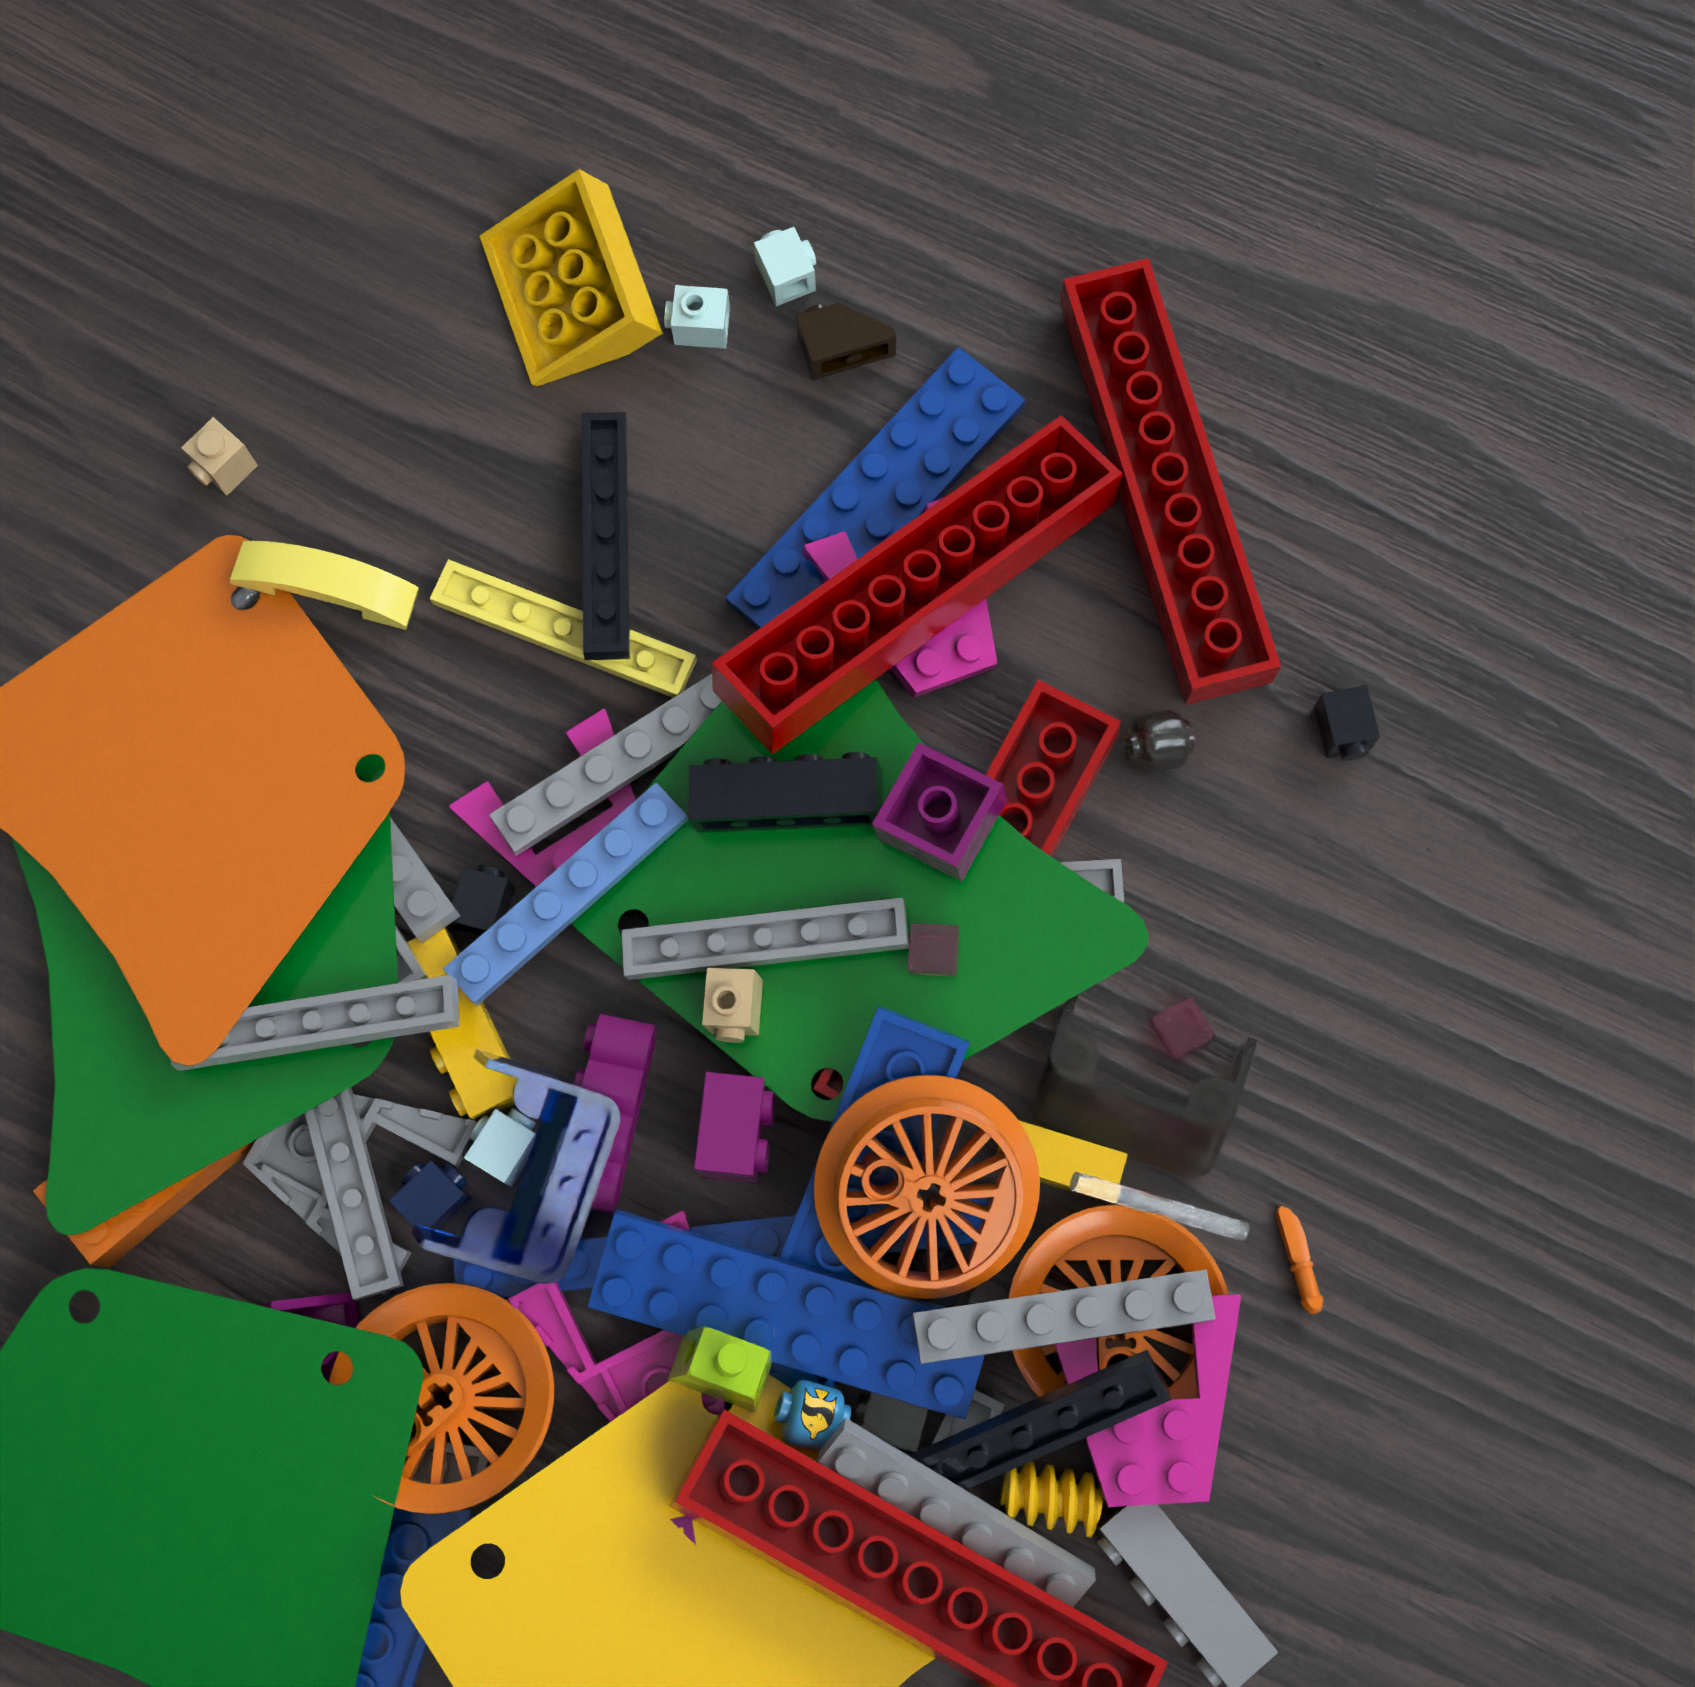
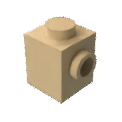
(218, 457)
(732, 1003)

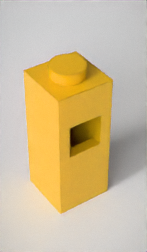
(1063, 1155)

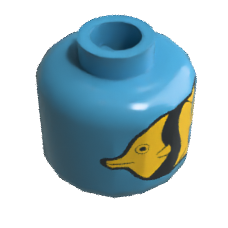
(810, 1414)

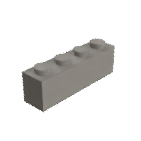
(1187, 1591)

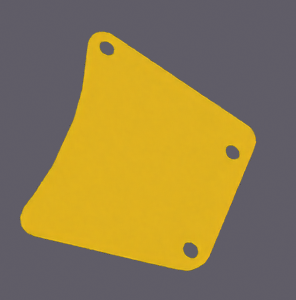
(618, 1593)

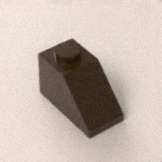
(842, 339)

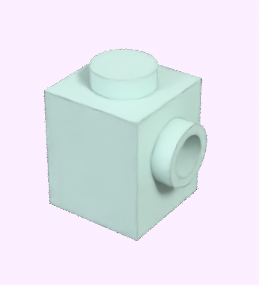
(786, 265)
(698, 316)
(502, 1144)

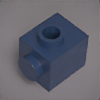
(431, 1194)

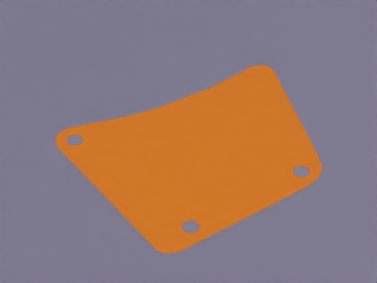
(194, 787)

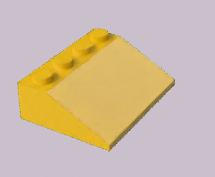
(570, 280)

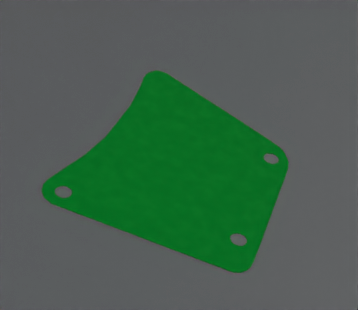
(1024, 919)
(137, 1123)
(196, 1484)

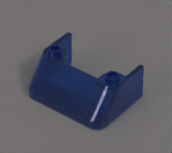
(557, 1184)

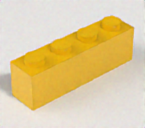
(476, 1087)

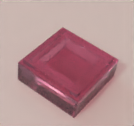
(933, 949)
(1182, 1028)

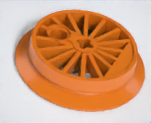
(1004, 1219)
(1112, 1235)
(510, 1346)

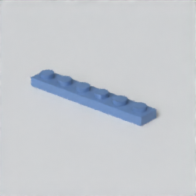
(566, 894)

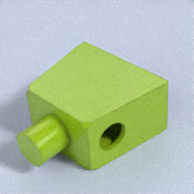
(722, 1367)

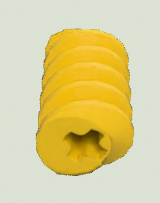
(1052, 1497)

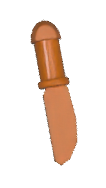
(1299, 1257)

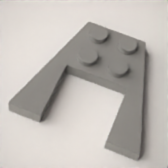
(290, 1169)

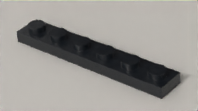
(605, 537)
(1048, 1422)

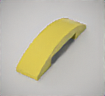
(325, 577)

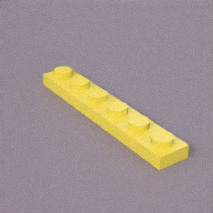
(556, 627)

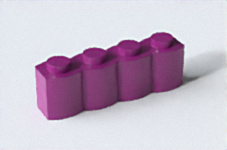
(618, 1068)

